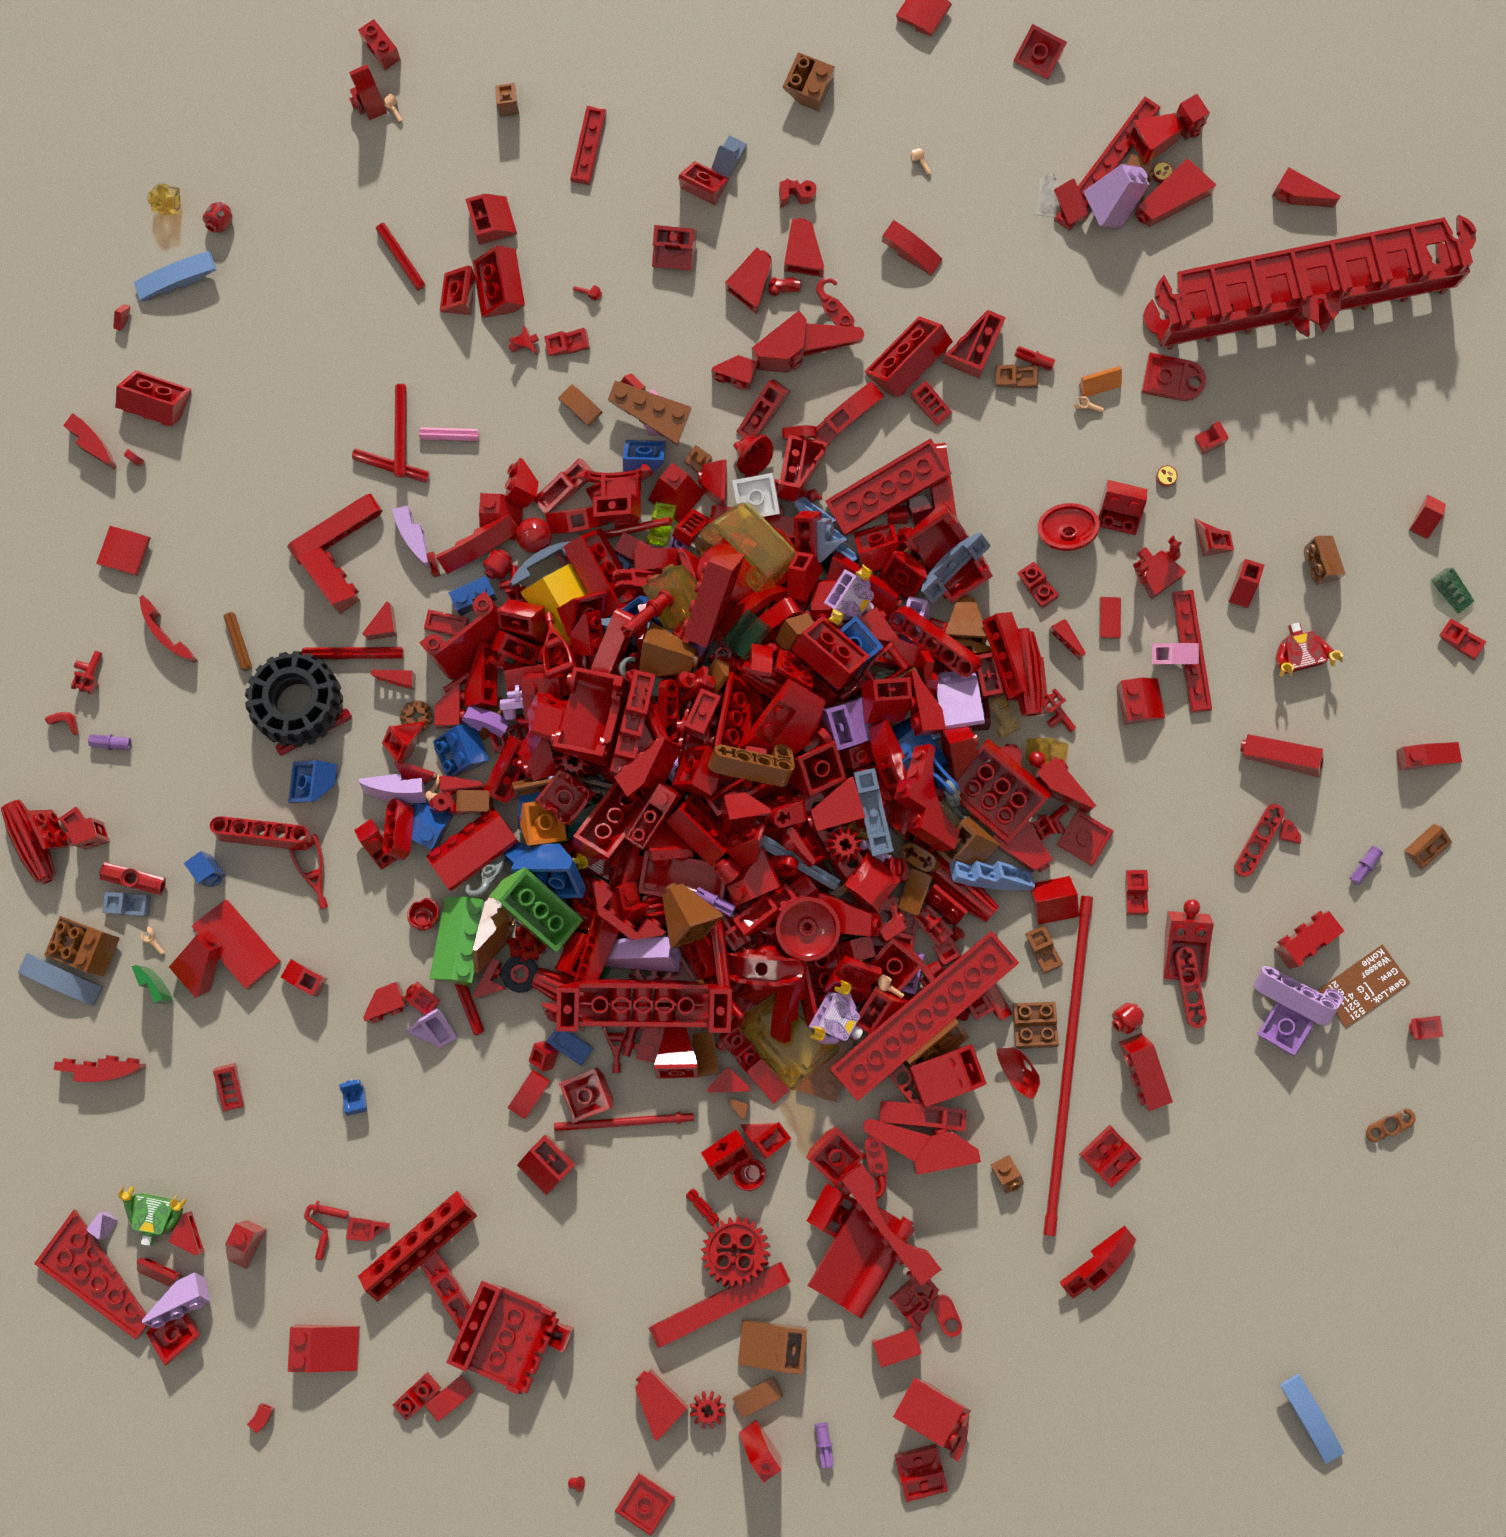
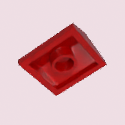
(1040, 51)
(173, 1337)

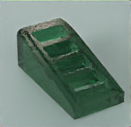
(1447, 593)

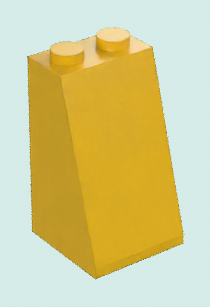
(555, 591)

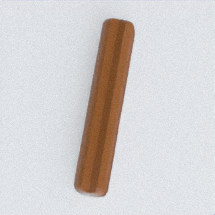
(237, 641)

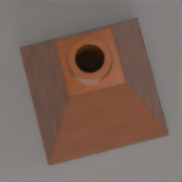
(966, 621)
(665, 653)
(687, 915)

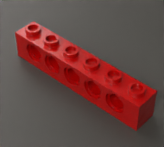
(417, 1246)

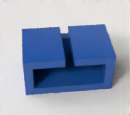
(464, 595)
(205, 869)

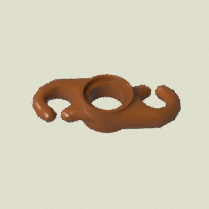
(1400, 1125)

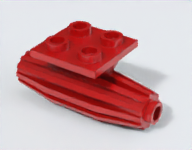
(785, 667)
(1034, 670)
(32, 837)
(955, 899)
(546, 982)

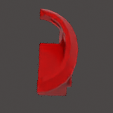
(619, 493)
(539, 683)

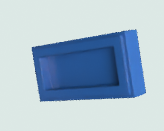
(570, 1046)

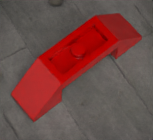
(601, 895)

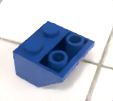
(460, 750)

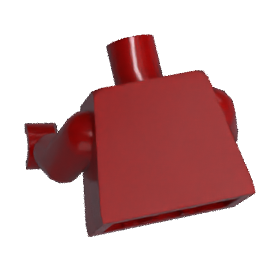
(1160, 570)

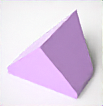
(433, 1029)

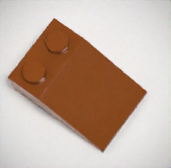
(492, 933)

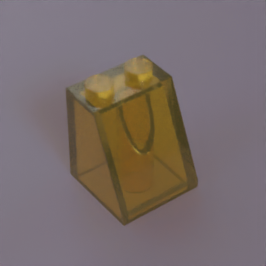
(681, 586)

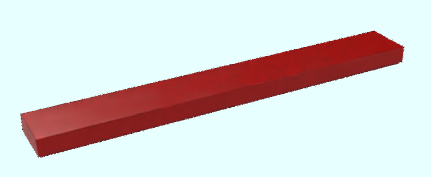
(1113, 154)

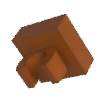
(697, 458)

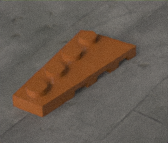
(659, 413)
(824, 1082)

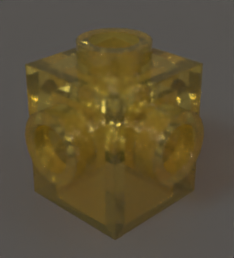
(164, 199)

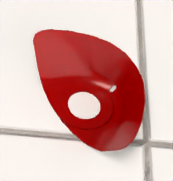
(1012, 1064)

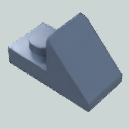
(728, 156)
(825, 544)

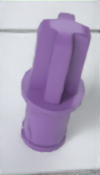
(109, 742)
(1366, 865)
(721, 905)
(824, 1445)

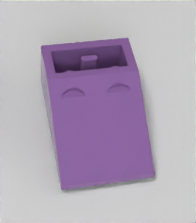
(847, 723)

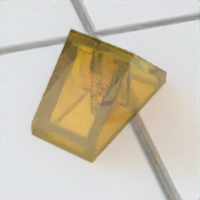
(1048, 746)

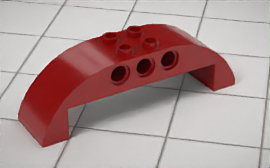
(643, 1004)

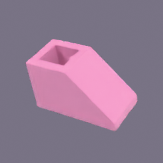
(1175, 653)

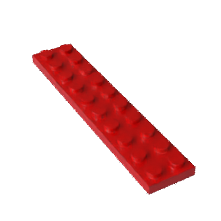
(924, 1015)

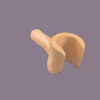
(390, 102)
(918, 154)
(1086, 404)
(431, 792)
(150, 939)
(884, 984)

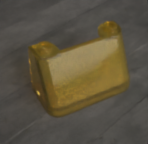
(755, 538)
(791, 1061)

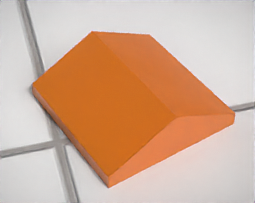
(540, 825)

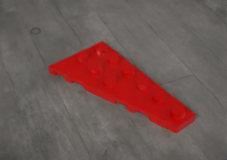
(84, 1269)

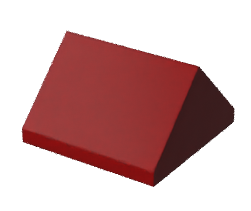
(703, 182)
(458, 291)
(574, 609)
(1055, 900)
(898, 962)

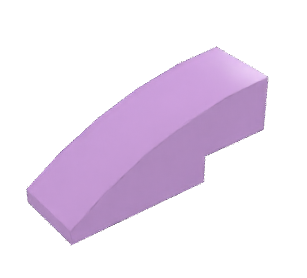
(412, 533)
(394, 786)

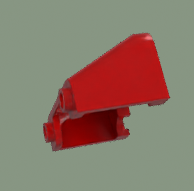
(935, 538)
(458, 653)
(591, 715)

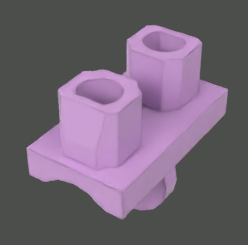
(509, 705)

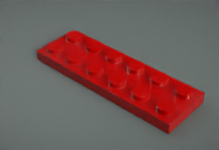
(888, 487)

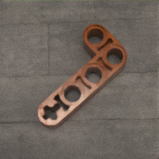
(752, 765)

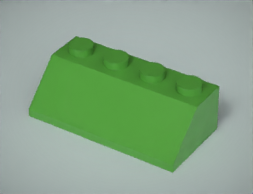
(536, 908)
(456, 940)

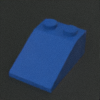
(862, 637)

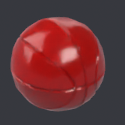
(533, 535)

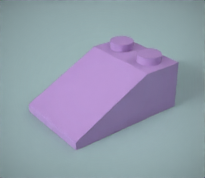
(959, 700)

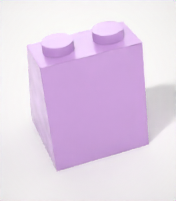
(1117, 195)

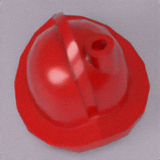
(753, 453)

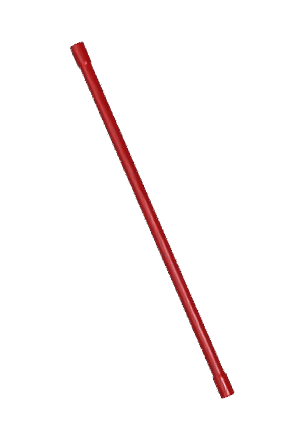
(1051, 1217)

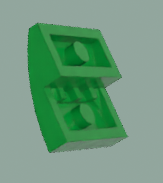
(148, 978)

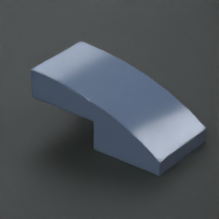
(126, 904)

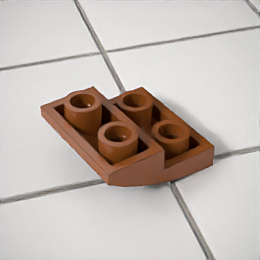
(1035, 1025)

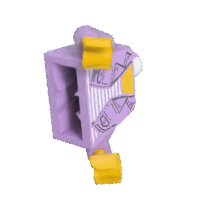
(850, 596)
(836, 1017)

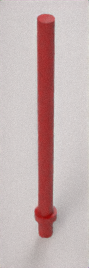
(629, 1121)

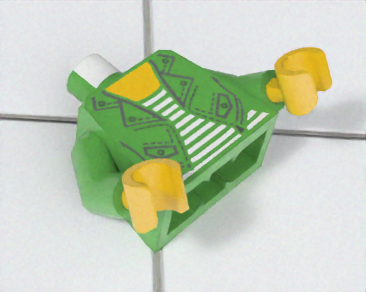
(151, 1213)

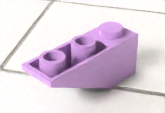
(183, 1296)

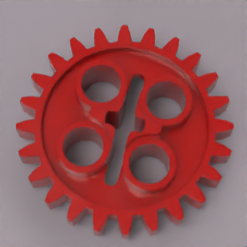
(738, 1232)

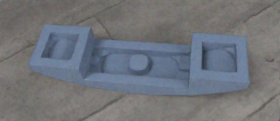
(951, 563)
(522, 573)
(874, 812)
(60, 980)

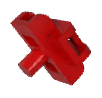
(523, 942)

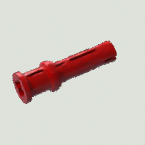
(653, 608)

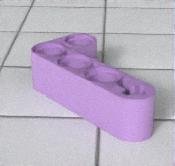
(1299, 997)

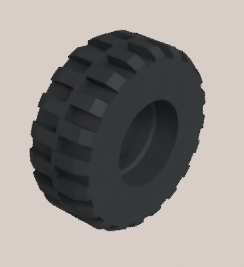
(278, 675)

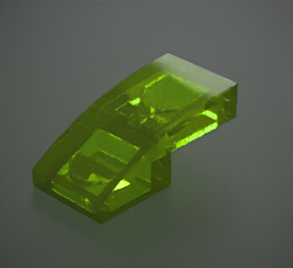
(661, 535)

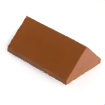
(945, 1040)

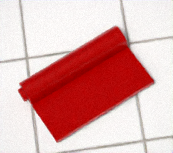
(858, 1261)

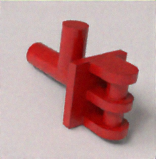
(515, 592)
(88, 682)
(1055, 706)
(1048, 825)

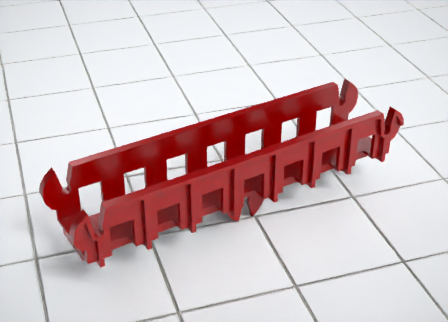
(1311, 282)

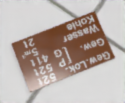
(1366, 984)

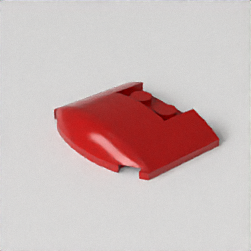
(787, 720)

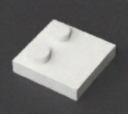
(759, 493)

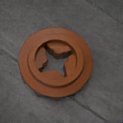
(422, 708)

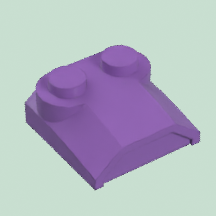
(1286, 1029)

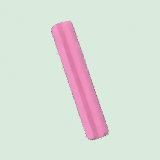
(449, 434)

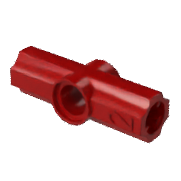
(144, 881)

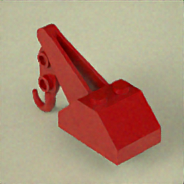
(795, 338)
(927, 1152)

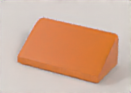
(1101, 381)

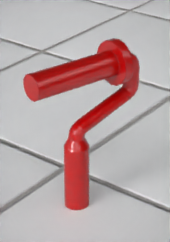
(318, 1208)

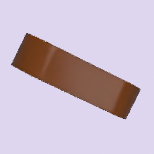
(922, 853)

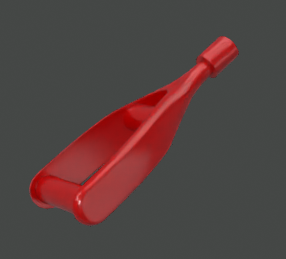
(551, 642)
(868, 674)
(318, 873)
(616, 1050)

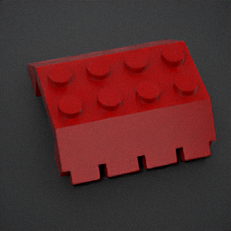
(503, 1337)

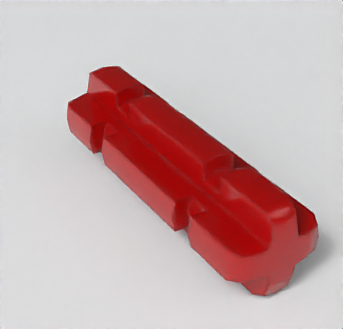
(702, 1207)

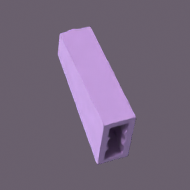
(645, 954)

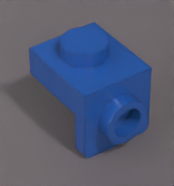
(353, 1097)

